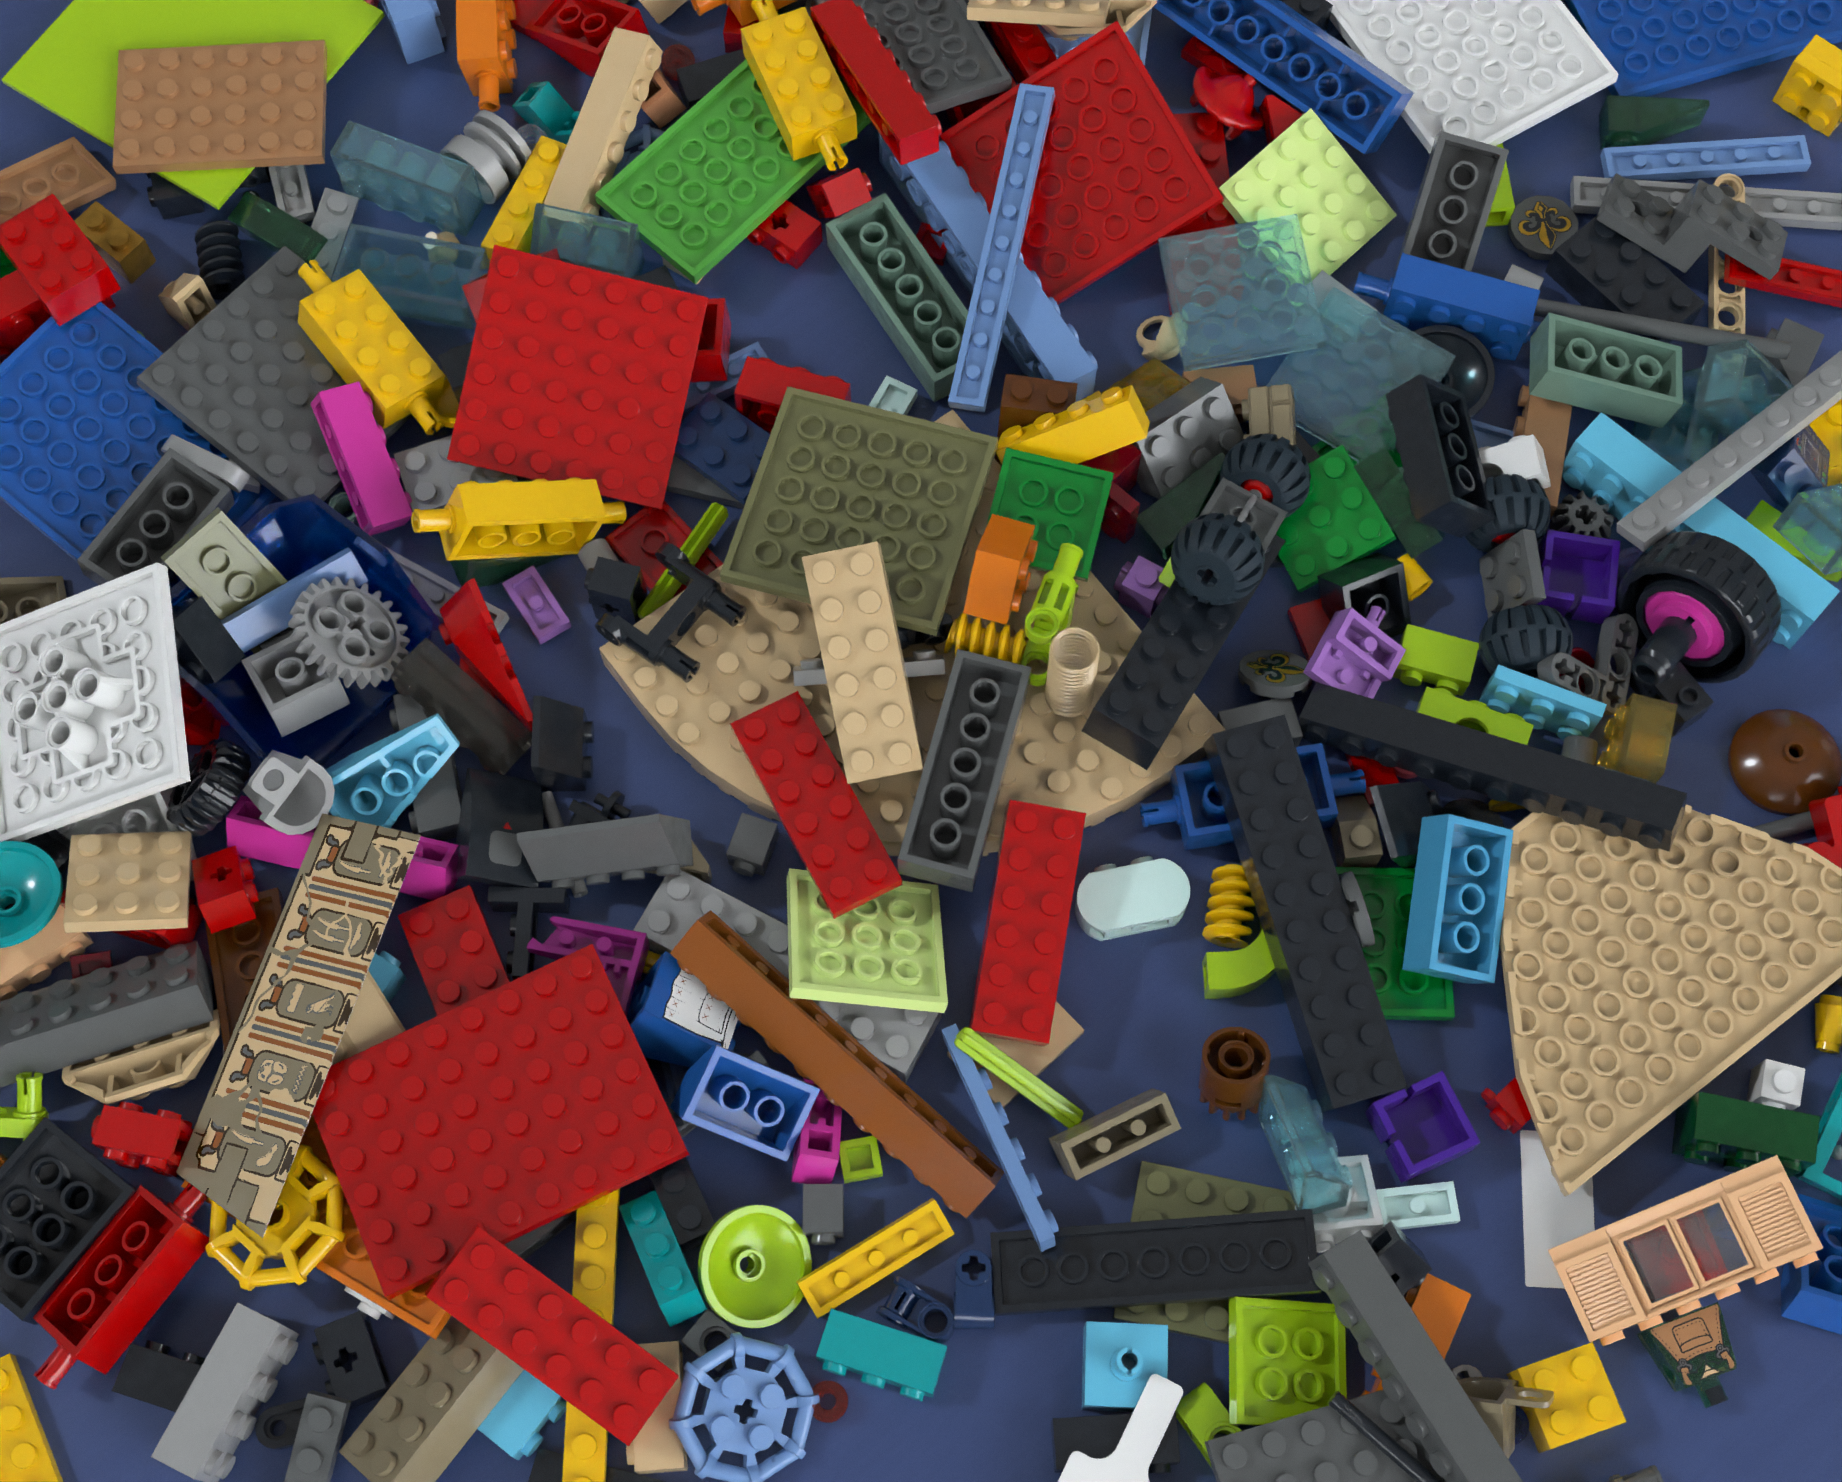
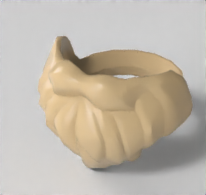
(1166, 342)

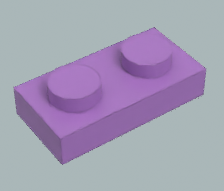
(536, 605)

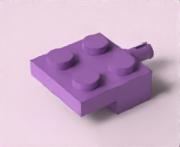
(1355, 653)

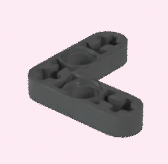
(1616, 639)

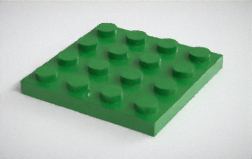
(1400, 992)

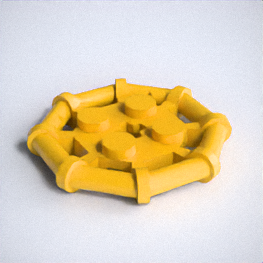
(283, 1238)

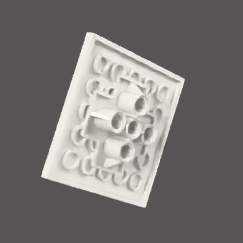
(89, 705)

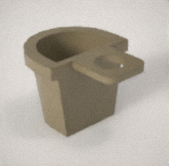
(1497, 1403)

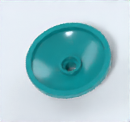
(35, 887)

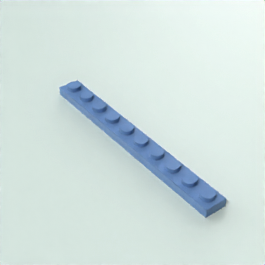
(1001, 248)

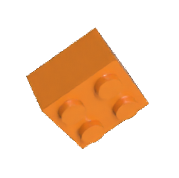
(1001, 569)

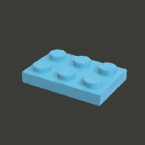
(1542, 703)

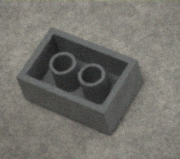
(1186, 435)

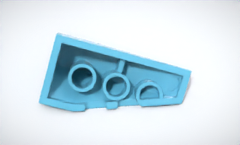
(389, 774)

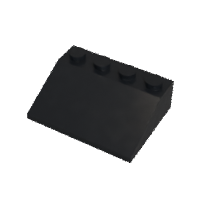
(51, 1212)

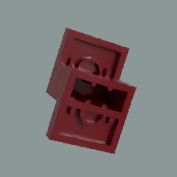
(1121, 508)

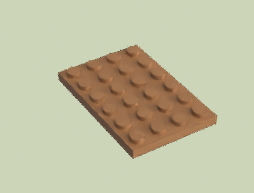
(220, 107)

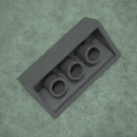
(608, 849)

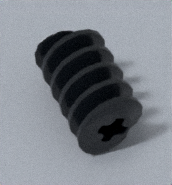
(219, 258)

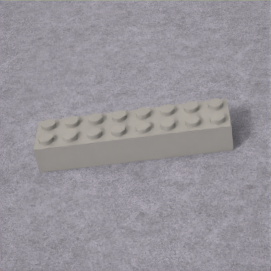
(890, 1034)

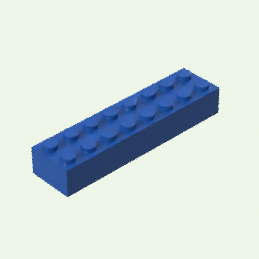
(1298, 64)

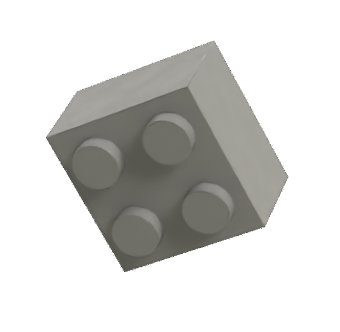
(291, 688)

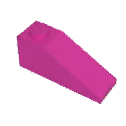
(818, 1143)

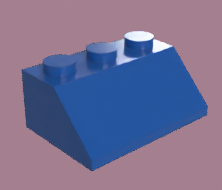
(745, 1101)

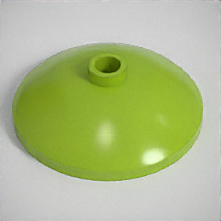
(776, 1260)

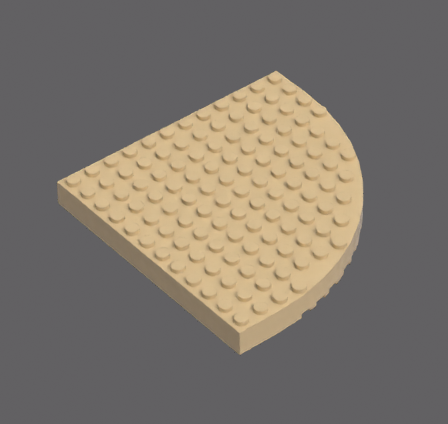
(754, 667)

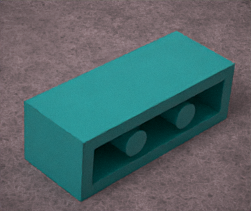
(662, 1258)
(881, 1355)

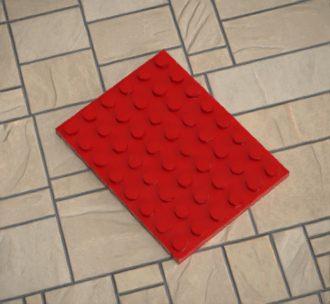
(493, 1119)

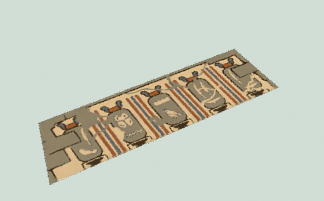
(295, 1016)

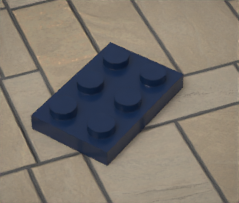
(722, 446)

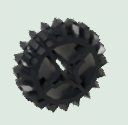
(215, 784)

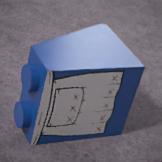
(678, 1016)

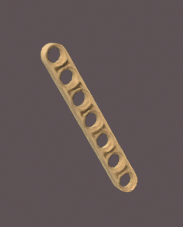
(1717, 299)

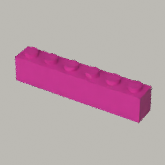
(428, 875)

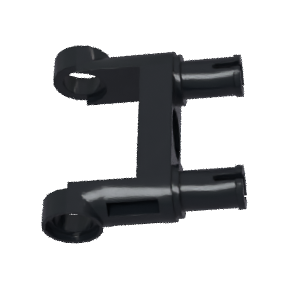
(660, 643)

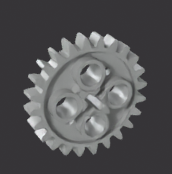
(348, 632)

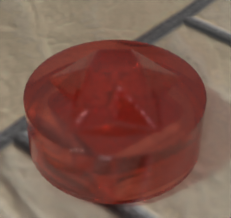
(676, 57)

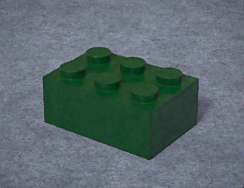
(1743, 1133)

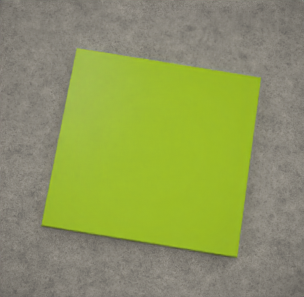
(76, 58)

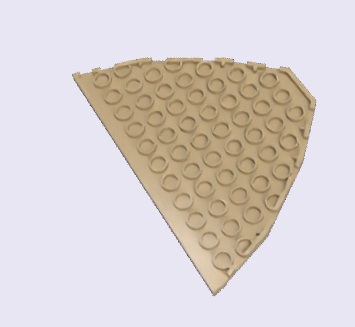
(1652, 970)

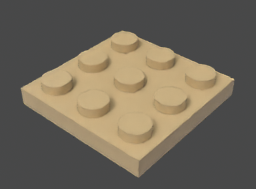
(128, 881)

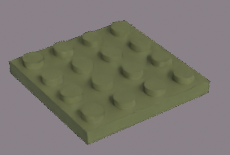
(1180, 1193)

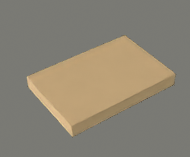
(1033, 1057)

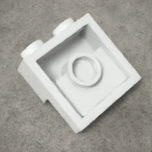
(1361, 1210)

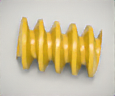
(985, 640)
(1228, 907)

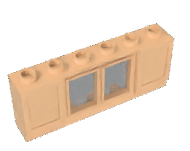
(1686, 1251)

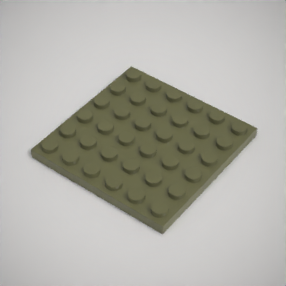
(857, 477)

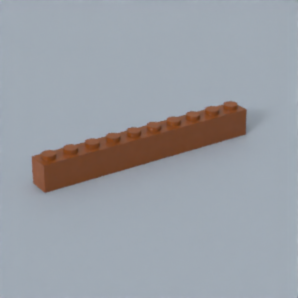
(837, 1064)

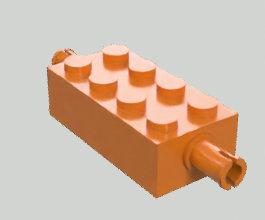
(486, 48)

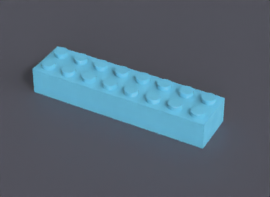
(1627, 473)

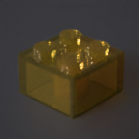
(1639, 737)

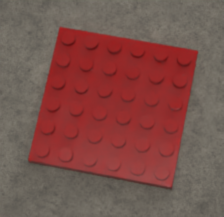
(1109, 168)
(577, 376)

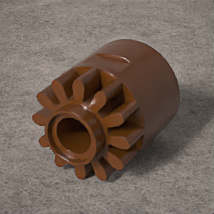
(1233, 1071)

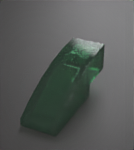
(276, 228)

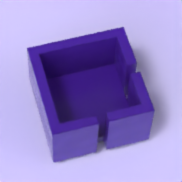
(1579, 574)
(1423, 1129)

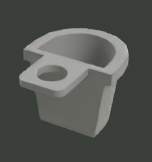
(290, 792)

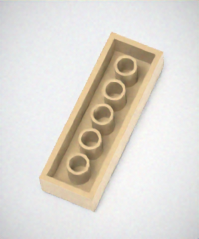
(863, 662)

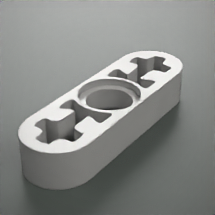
(214, 465)

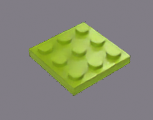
(1283, 1358)

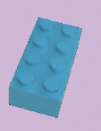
(1458, 899)

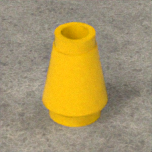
(1828, 1024)

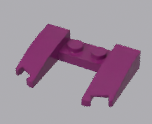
(619, 949)

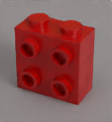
(142, 1138)

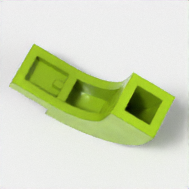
(1238, 971)

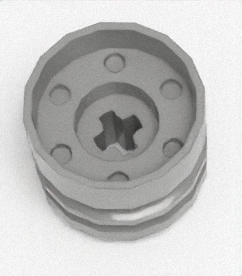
(492, 150)

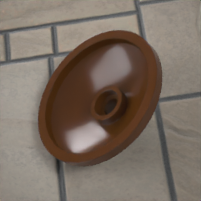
(1773, 777)

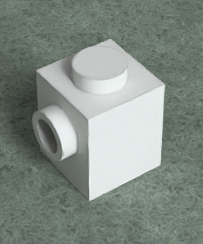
(1776, 1085)

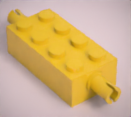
(799, 83)
(371, 346)
(519, 518)

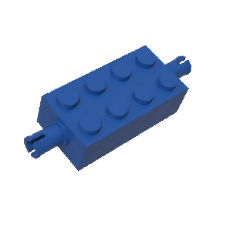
(1440, 294)
(1199, 808)

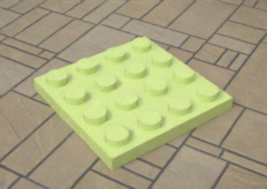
(1317, 180)
(872, 955)

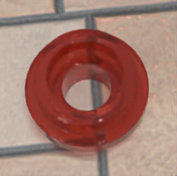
(836, 1390)

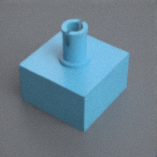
(1119, 1363)

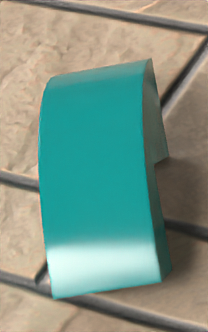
(548, 110)

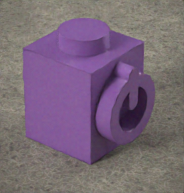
(1140, 586)

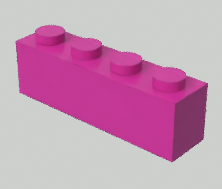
(362, 458)

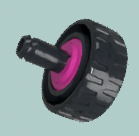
(1698, 606)

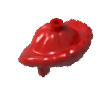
(1227, 100)

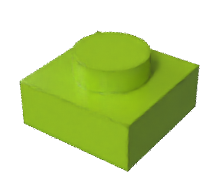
(860, 1159)

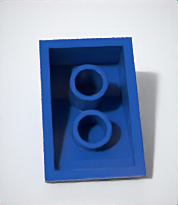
(1815, 1290)

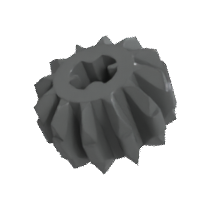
(1582, 516)

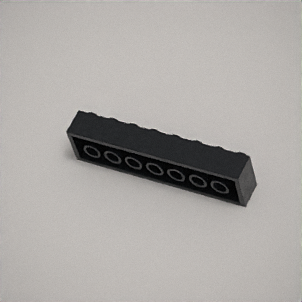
(1164, 670)

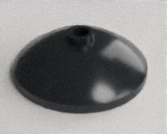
(1472, 368)

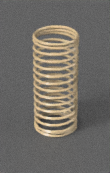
(1071, 688)

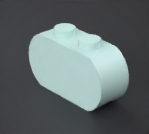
(1132, 898)

